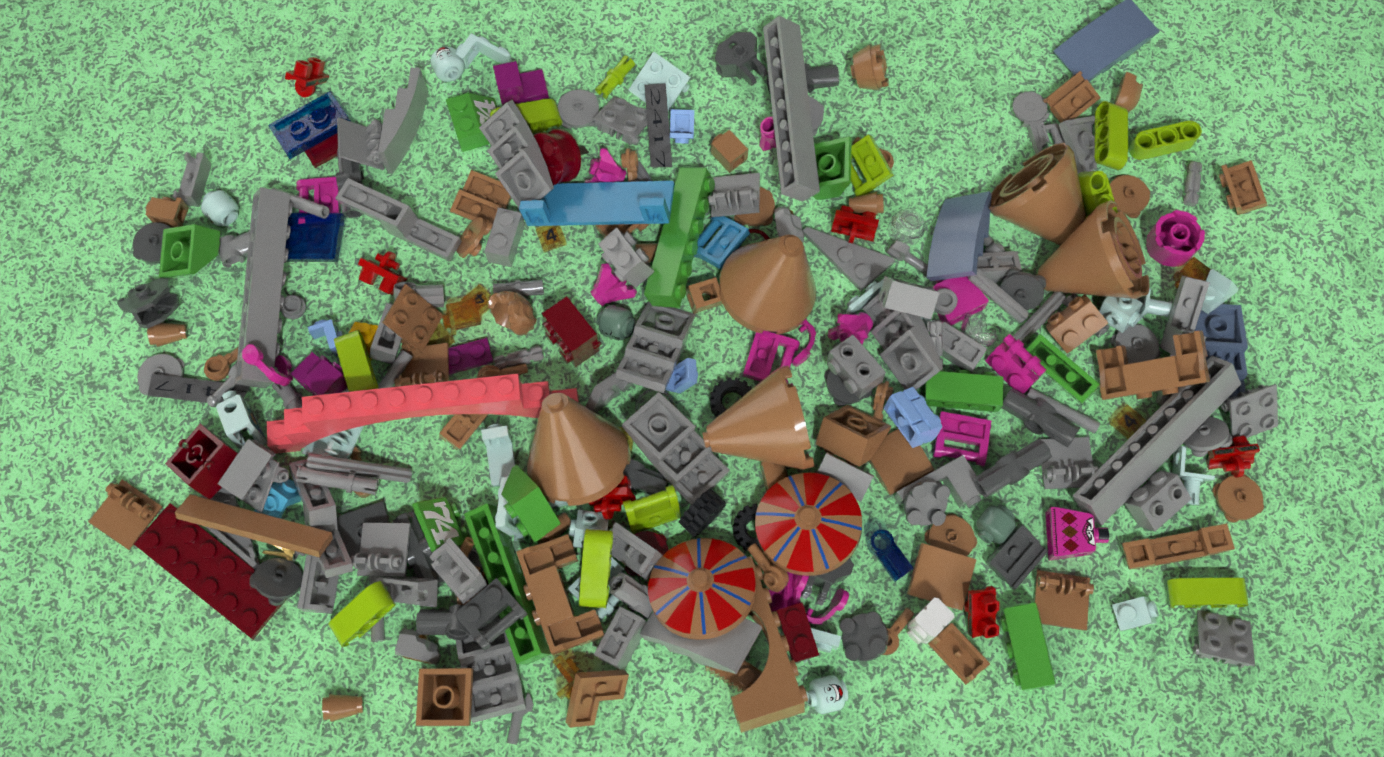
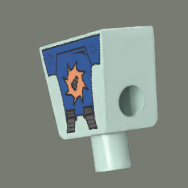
(237, 415)

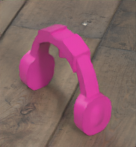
(804, 354)
(254, 356)
(837, 603)

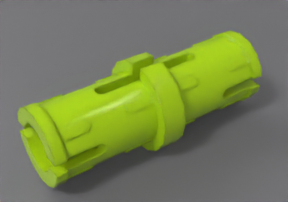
(615, 77)

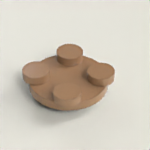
(1130, 194)
(765, 216)
(472, 236)
(1238, 498)
(952, 535)

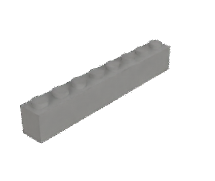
(791, 109)
(264, 283)
(1155, 442)

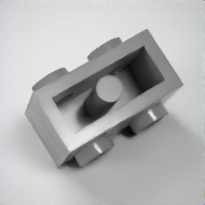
(628, 260)
(855, 366)
(1157, 500)

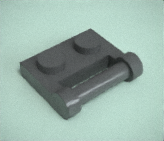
(485, 608)

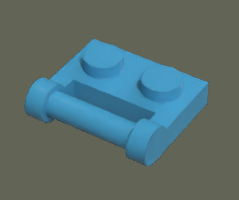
(724, 242)

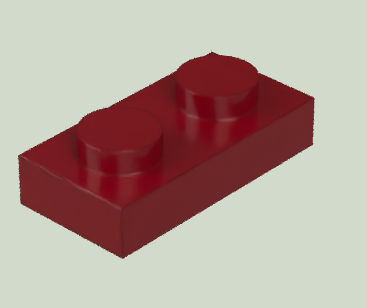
(798, 632)

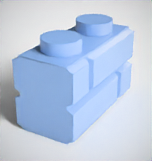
(913, 417)

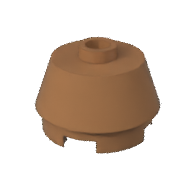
(870, 68)

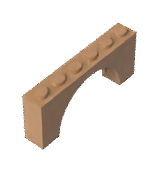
(776, 690)

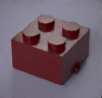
(570, 332)
(202, 461)

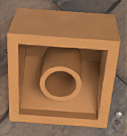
(852, 435)
(444, 697)

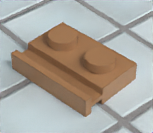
(1072, 98)

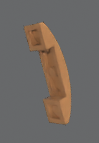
(1178, 547)

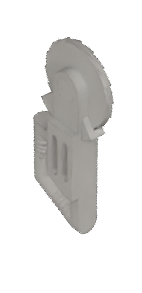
(1032, 111)

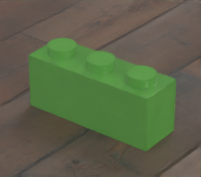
(1063, 370)
(964, 391)
(1028, 647)

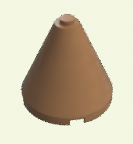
(1043, 195)
(1098, 258)
(768, 285)
(764, 425)
(575, 452)

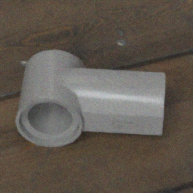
(233, 249)
(431, 293)
(631, 593)

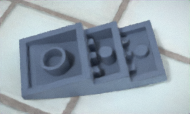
(1106, 40)
(959, 236)
(1226, 338)

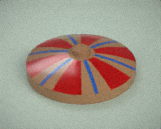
(808, 524)
(702, 588)

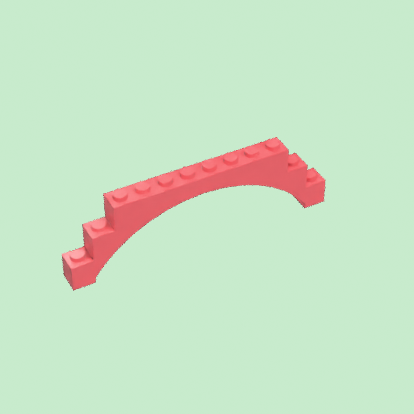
(347, 410)

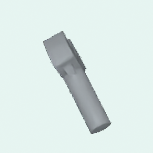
(901, 251)
(516, 721)

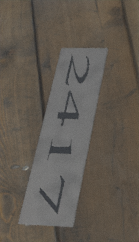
(658, 125)
(187, 388)

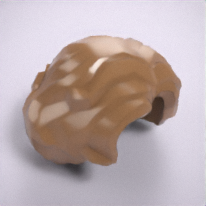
(512, 312)

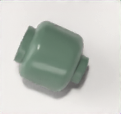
(616, 322)
(995, 524)

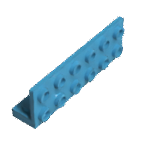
(602, 204)

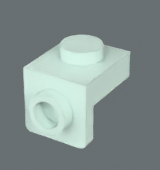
(1135, 613)

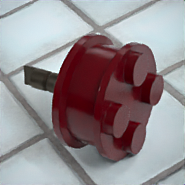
(560, 154)

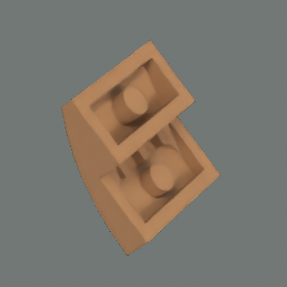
(480, 198)
(899, 463)
(941, 576)

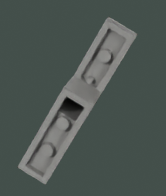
(398, 219)
(1183, 316)
(957, 477)
(321, 514)

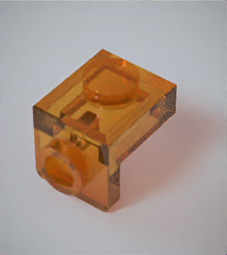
(1193, 269)
(461, 315)
(568, 670)

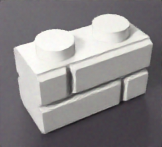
(929, 621)

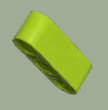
(539, 114)
(1111, 135)
(1173, 135)
(1095, 190)
(355, 362)
(596, 568)
(1207, 591)
(362, 613)

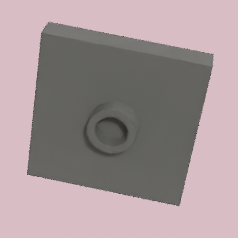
(351, 524)

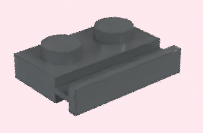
(1016, 556)

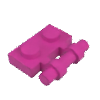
(1012, 368)

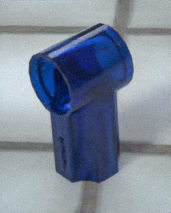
(891, 557)

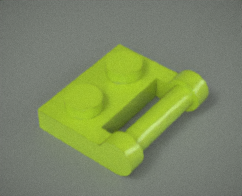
(871, 164)
(652, 510)

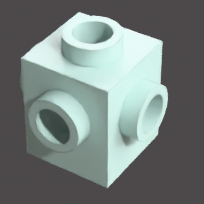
(1121, 312)
(584, 521)

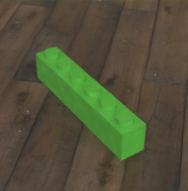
(680, 238)
(500, 562)

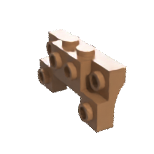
(1155, 375)
(550, 597)

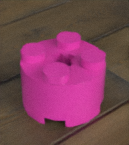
(1175, 238)

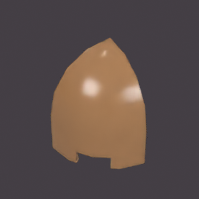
(1128, 92)
(772, 473)

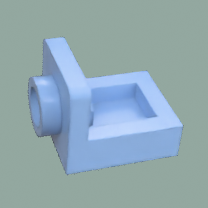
(682, 125)
(328, 329)
(684, 376)

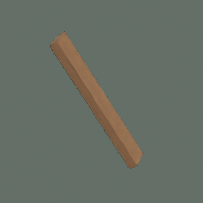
(254, 525)

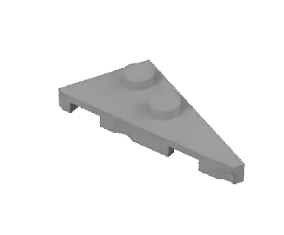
(1080, 138)
(855, 262)
(605, 392)
(240, 545)

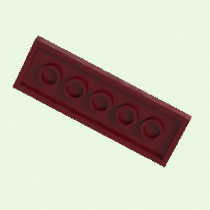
(207, 570)

